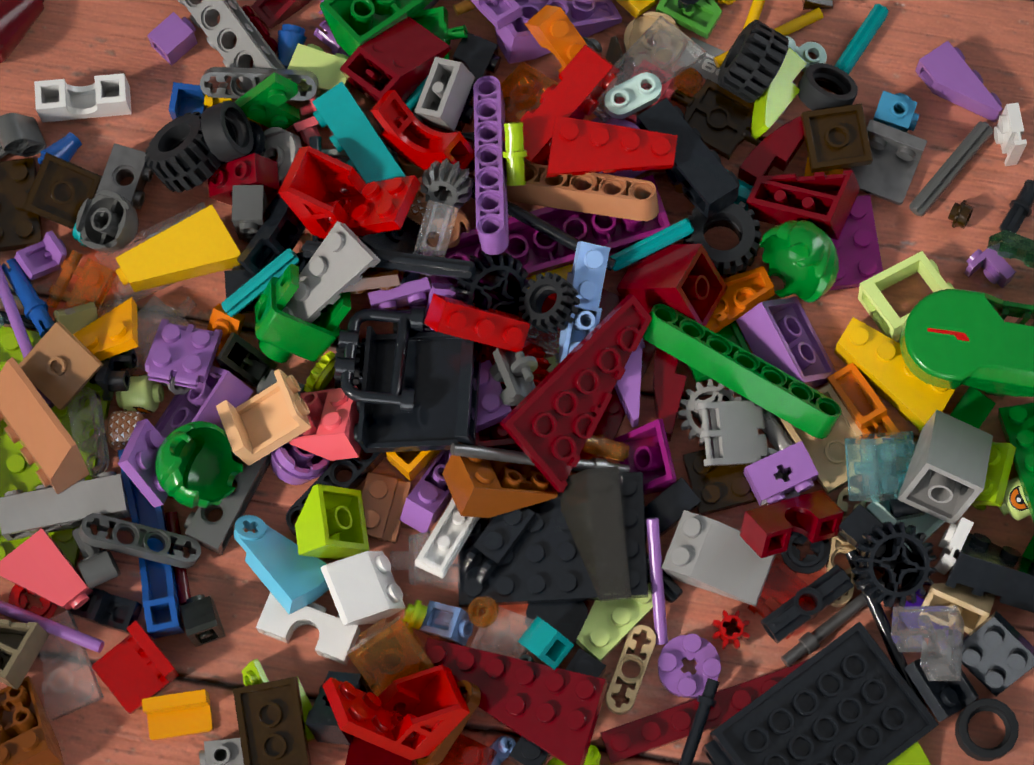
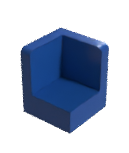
(186, 99)

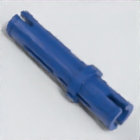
(35, 308)

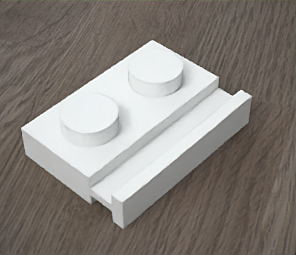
(1009, 134)
(952, 543)

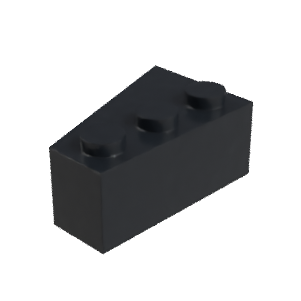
(994, 571)

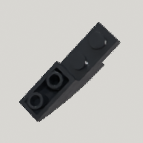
(276, 235)

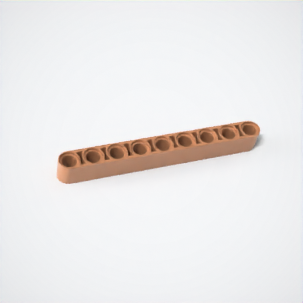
(581, 193)

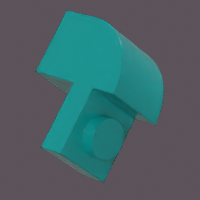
(546, 643)

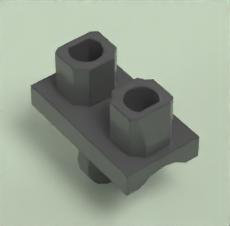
(516, 373)

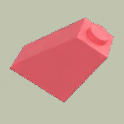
(45, 571)

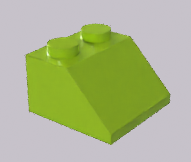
(332, 523)

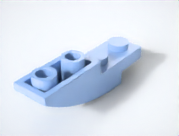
(588, 280)

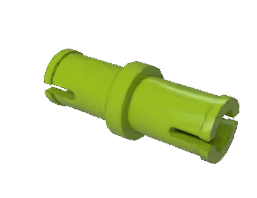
(514, 154)

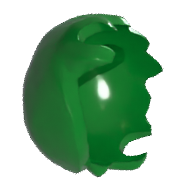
(801, 258)
(197, 465)

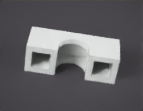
(61, 102)
(333, 636)

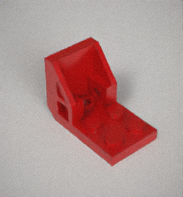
(331, 191)
(425, 712)

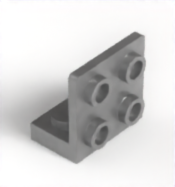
(893, 163)

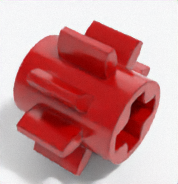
(721, 633)

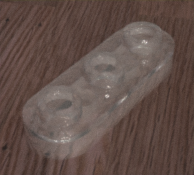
(81, 422)

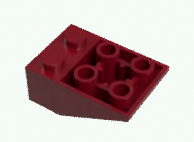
(394, 60)

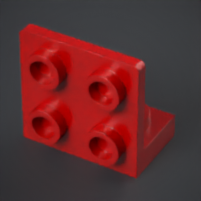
(135, 669)

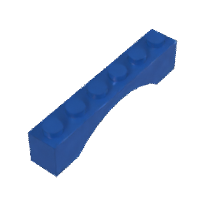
(157, 579)

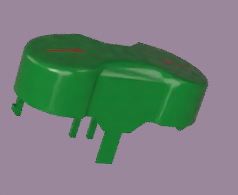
(963, 340)

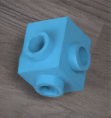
(897, 111)

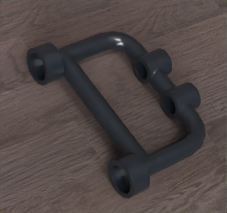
(349, 341)

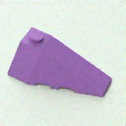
(586, 15)

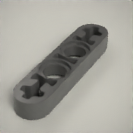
(256, 75)
(140, 535)

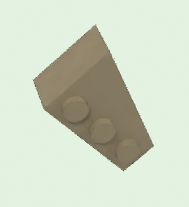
(18, 649)

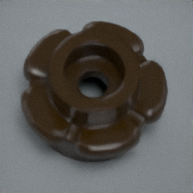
(960, 214)

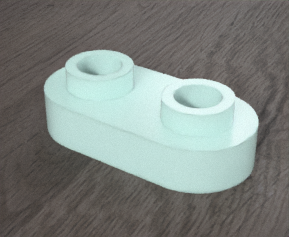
(635, 96)

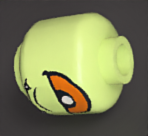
(141, 396)
(1015, 501)

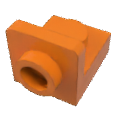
(222, 321)

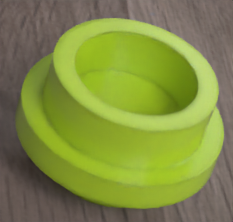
(415, 614)

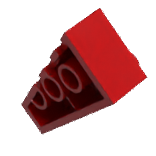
(573, 97)

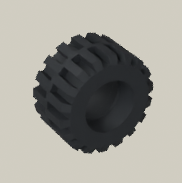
(753, 61)
(181, 154)
(739, 221)

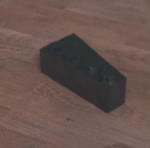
(695, 166)

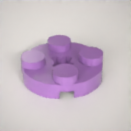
(690, 648)

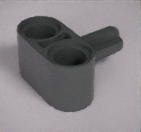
(20, 135)
(97, 565)

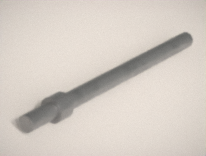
(521, 458)
(810, 641)

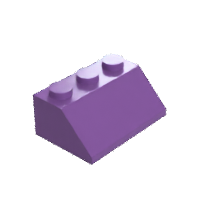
(785, 338)
(201, 402)

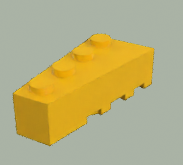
(885, 370)

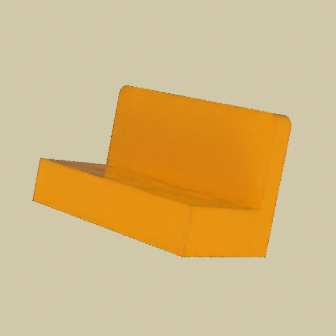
(178, 714)

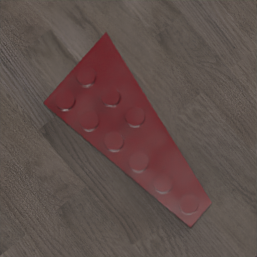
(571, 399)
(532, 699)

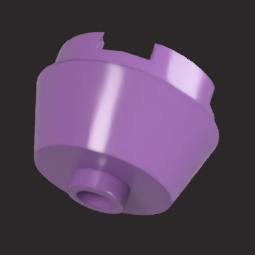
(297, 465)

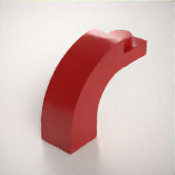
(414, 139)

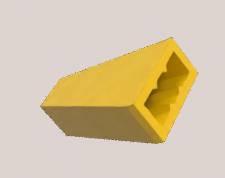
(180, 253)

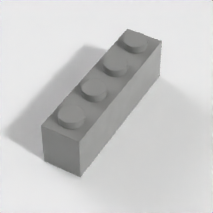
(30, 511)

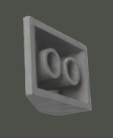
(716, 559)

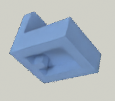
(447, 622)

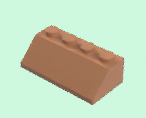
(38, 431)

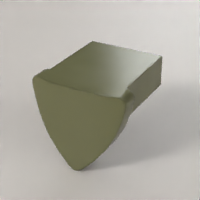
(76, 317)

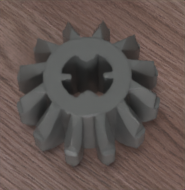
(447, 184)

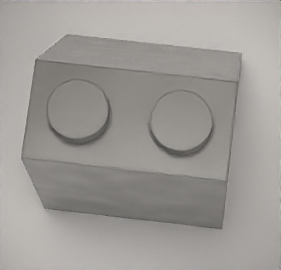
(946, 468)

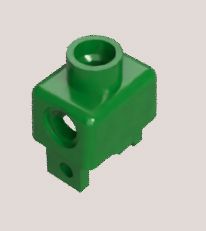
(284, 334)

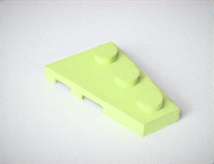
(610, 623)

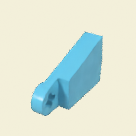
(276, 562)

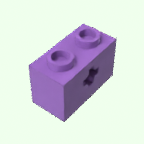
(791, 460)

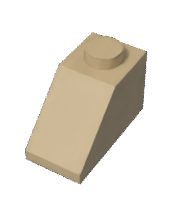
(972, 608)

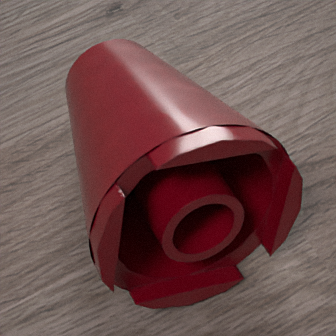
(15, 21)

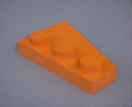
(742, 295)

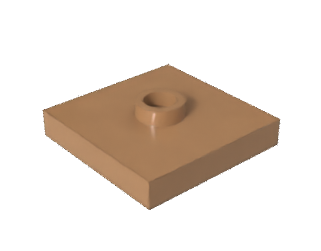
(60, 365)

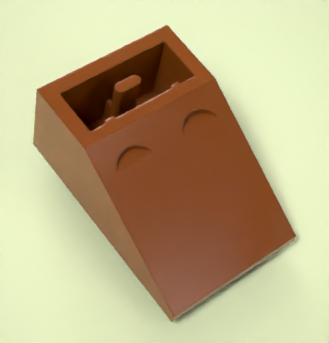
(494, 487)
(24, 729)

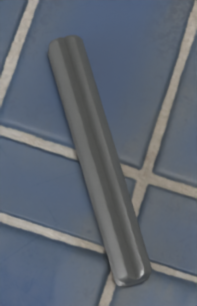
(951, 168)

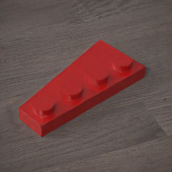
(600, 147)

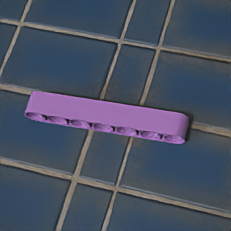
(490, 166)

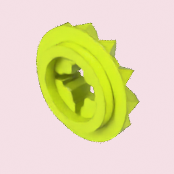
(321, 373)

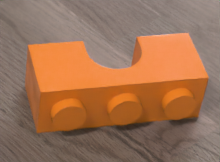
(556, 33)

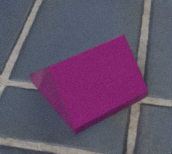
(651, 455)

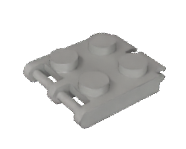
(732, 432)

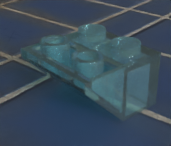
(877, 465)

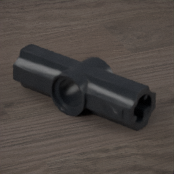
(823, 593)

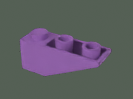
(953, 80)
(428, 497)

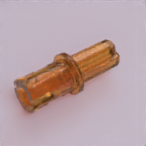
(607, 448)

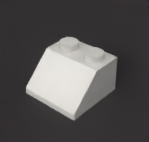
(363, 588)

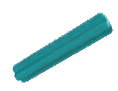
(862, 38)
(652, 244)
(258, 283)

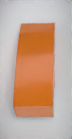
(861, 401)

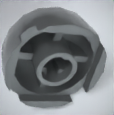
(107, 222)

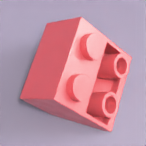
(332, 425)

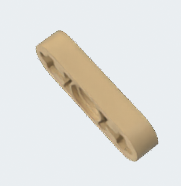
(630, 644)

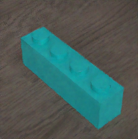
(355, 135)

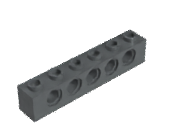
(217, 534)

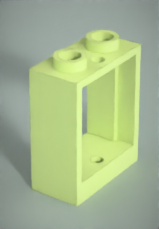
(879, 307)

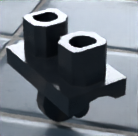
(110, 375)

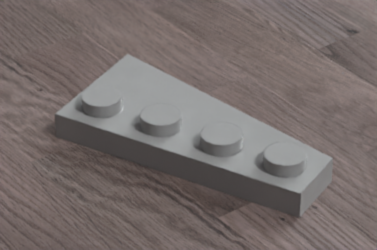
(330, 271)

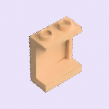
(265, 419)

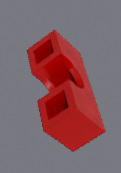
(475, 324)

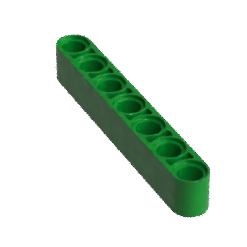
(742, 371)

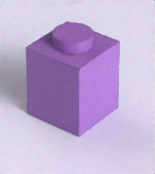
(173, 38)

